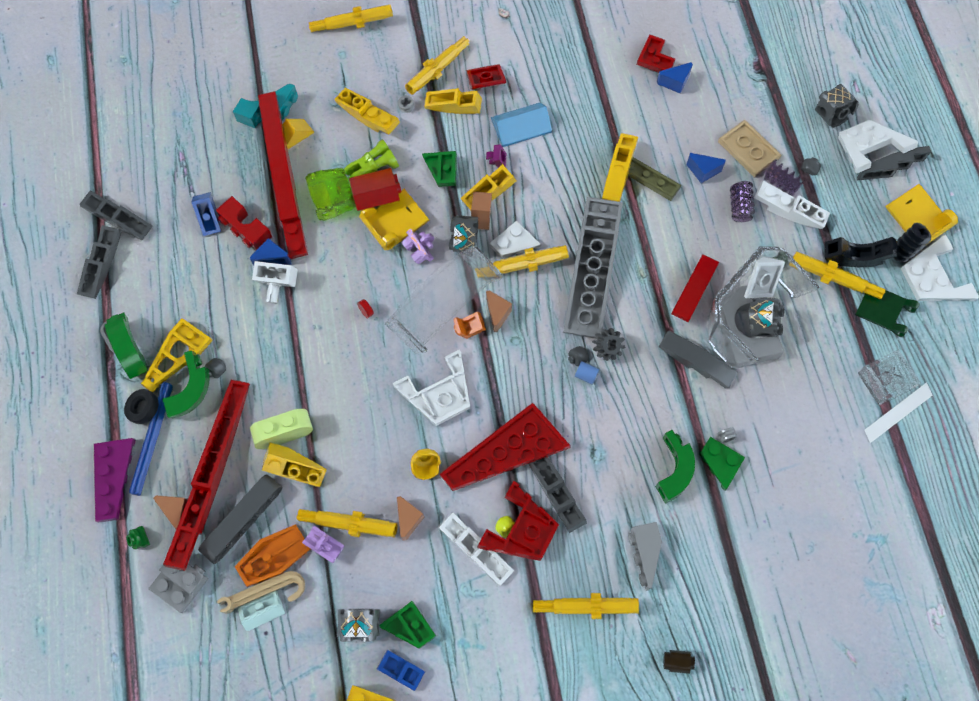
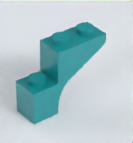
(249, 112)

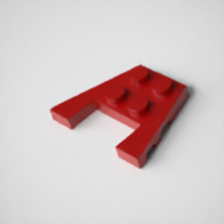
(530, 532)

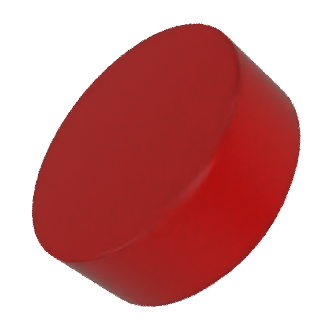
(365, 308)

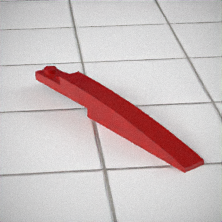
(282, 175)
(207, 476)

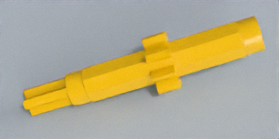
(357, 17)
(433, 67)
(532, 259)
(830, 272)
(352, 523)
(595, 606)

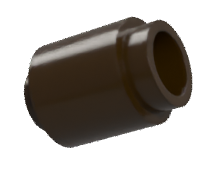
(679, 661)

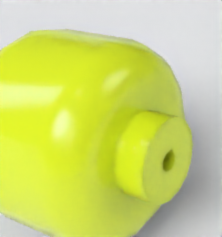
(504, 526)

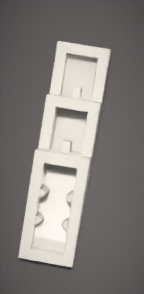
(468, 541)

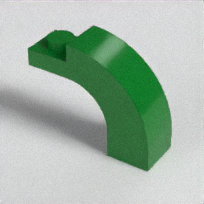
(125, 346)
(193, 393)
(684, 468)

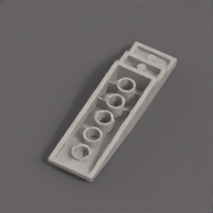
(593, 267)

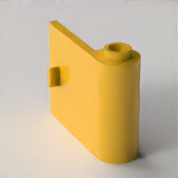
(921, 210)
(393, 220)

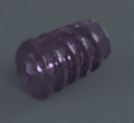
(782, 178)
(741, 201)

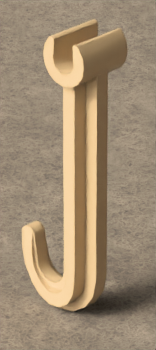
(263, 589)

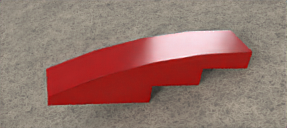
(695, 288)

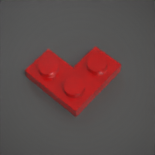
(651, 55)

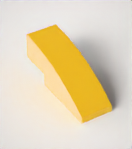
(453, 101)
(496, 184)

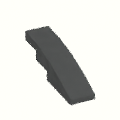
(889, 165)
(115, 215)
(99, 263)
(697, 358)
(558, 494)

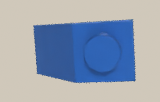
(206, 213)

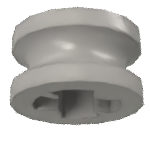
(401, 102)
(727, 435)

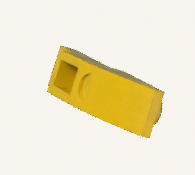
(365, 112)
(619, 167)

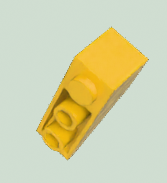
(292, 465)

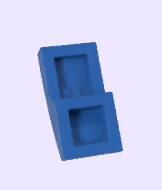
(400, 670)

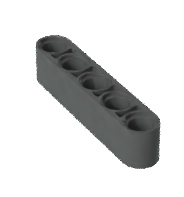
(240, 519)

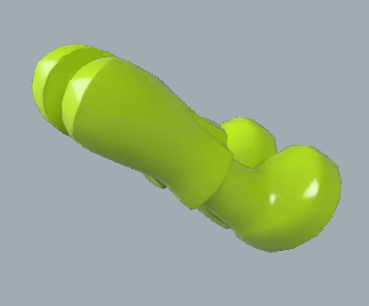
(367, 164)

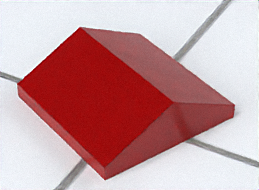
(485, 76)

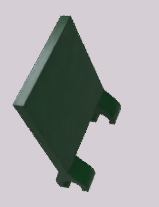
(886, 311)

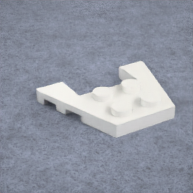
(870, 137)
(929, 279)
(442, 399)

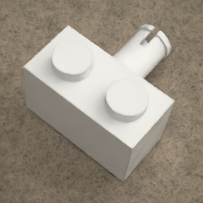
(275, 277)

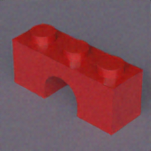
(232, 214)

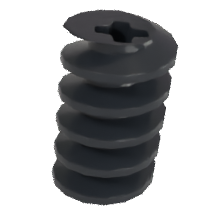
(912, 242)

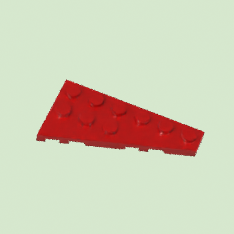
(515, 444)

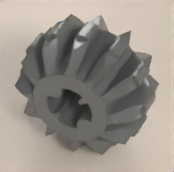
(602, 346)

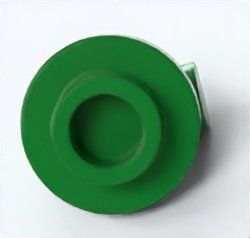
(137, 538)

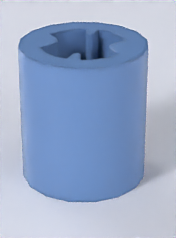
(587, 372)

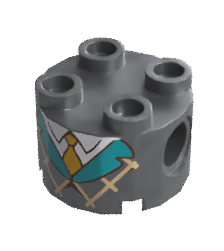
(358, 623)

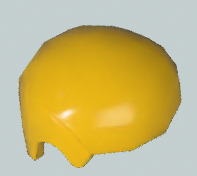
(425, 464)

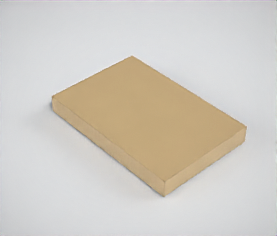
(749, 148)

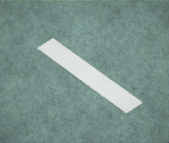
(898, 412)

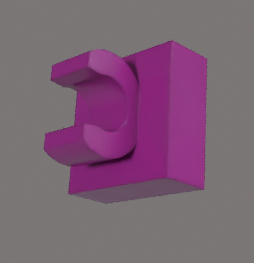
(497, 156)

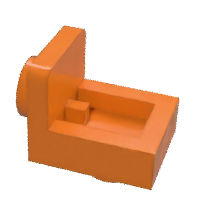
(469, 325)

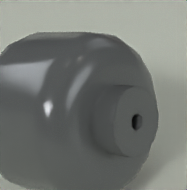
(811, 166)
(578, 355)
(216, 367)

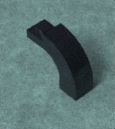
(860, 255)

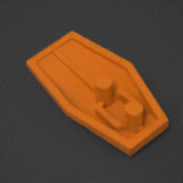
(272, 556)

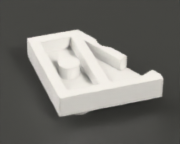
(513, 241)

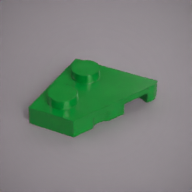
(442, 167)
(721, 461)
(409, 626)

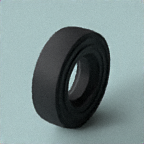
(132, 403)

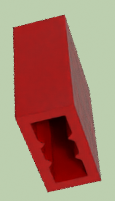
(375, 189)

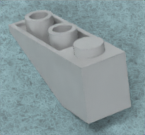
(647, 545)

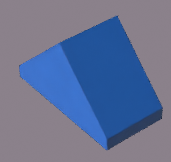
(675, 77)
(704, 166)
(270, 253)

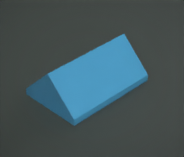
(522, 124)

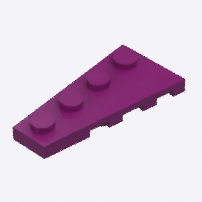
(110, 475)

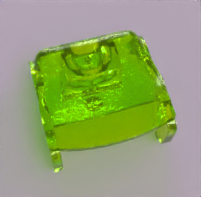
(330, 193)

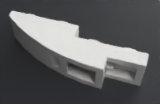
(791, 208)

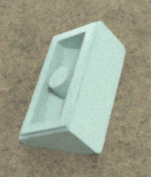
(261, 611)

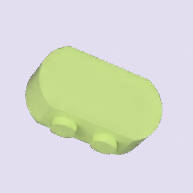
(281, 428)

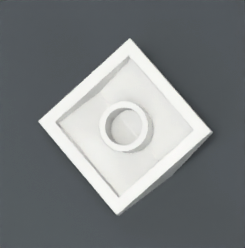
(764, 278)

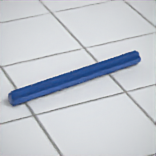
(150, 442)

